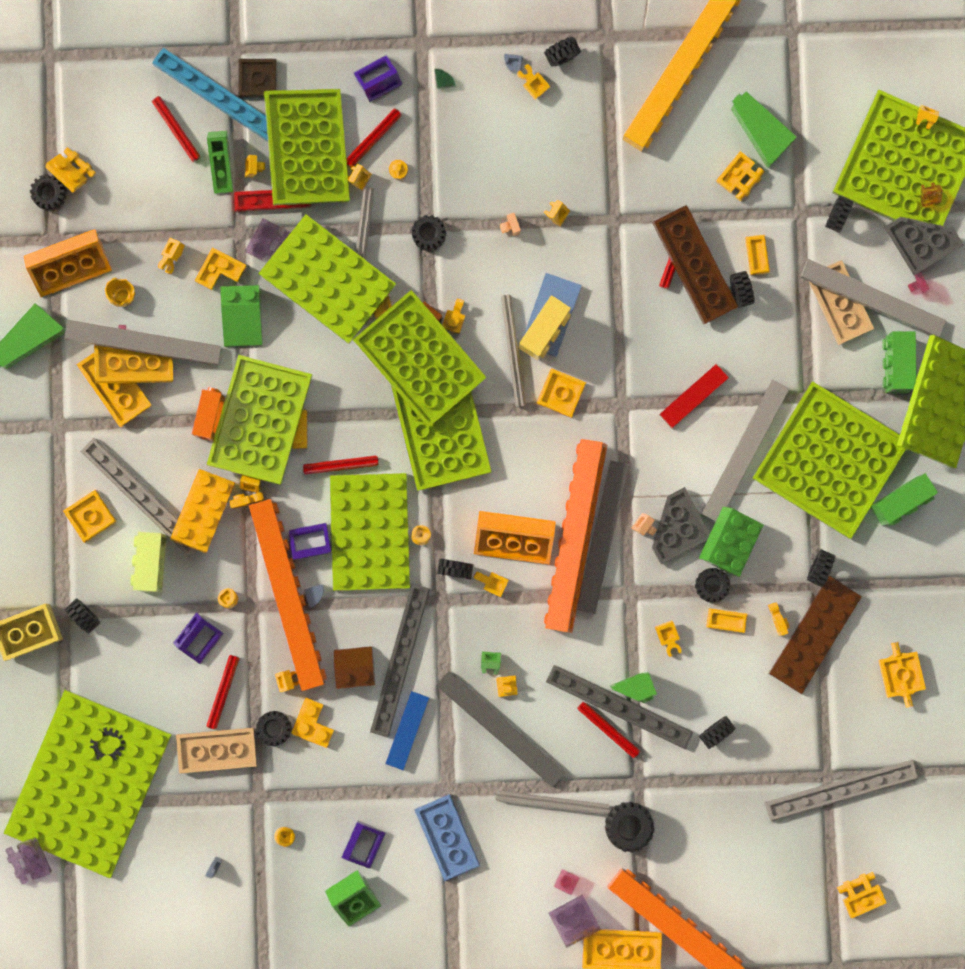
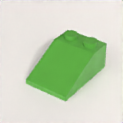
(241, 315)

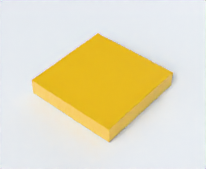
(561, 393)
(89, 516)

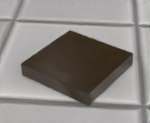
(257, 77)

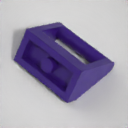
(380, 85)
(311, 551)
(190, 632)
(353, 840)

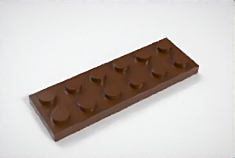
(694, 264)
(815, 635)

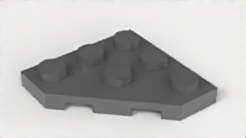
(922, 242)
(679, 527)

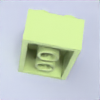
(149, 561)

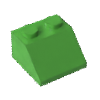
(636, 687)
(352, 898)

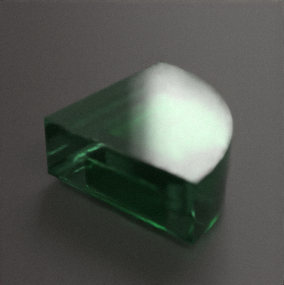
(443, 79)

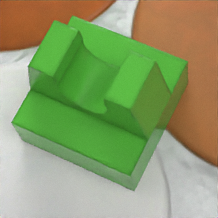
(490, 660)

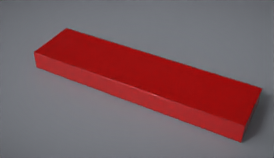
(260, 201)
(693, 396)

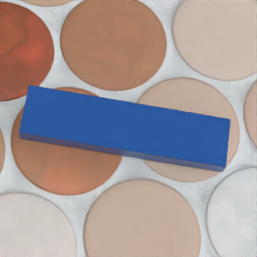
(407, 730)

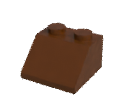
(354, 667)

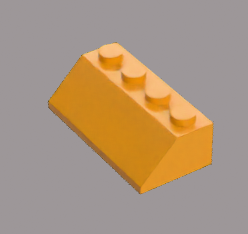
(67, 263)
(514, 537)

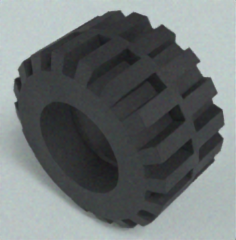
(639, 840)

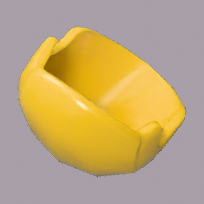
(120, 292)

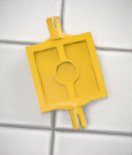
(902, 674)

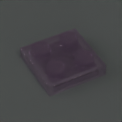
(574, 921)

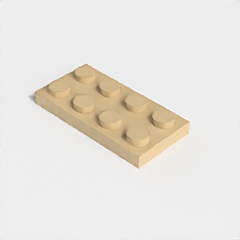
(843, 315)
(216, 750)

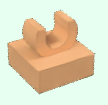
(512, 225)
(644, 525)

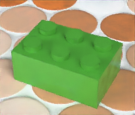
(899, 361)
(904, 500)
(731, 541)

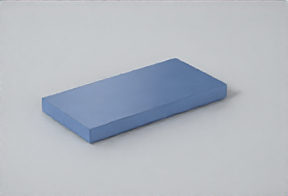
(563, 290)
(447, 837)

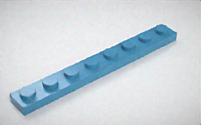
(211, 92)

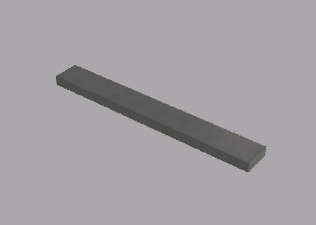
(602, 537)
(400, 660)
(619, 707)
(500, 729)

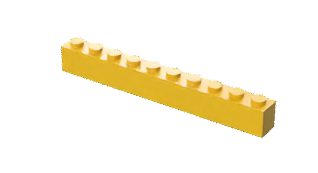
(679, 72)

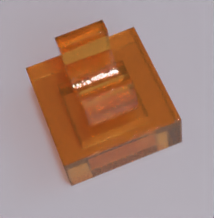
(931, 195)

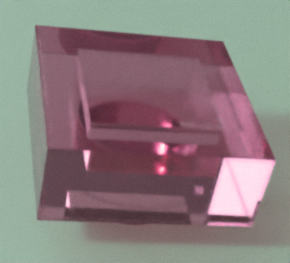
(566, 881)

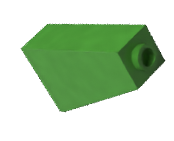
(762, 128)
(28, 336)

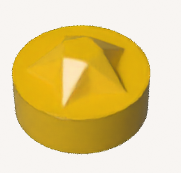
(398, 169)
(421, 535)
(228, 598)
(284, 836)

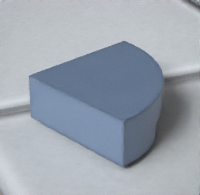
(513, 62)
(314, 595)
(214, 867)

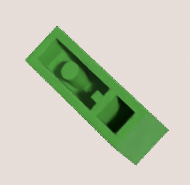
(220, 161)

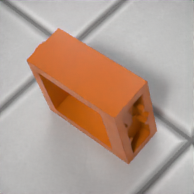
(208, 414)

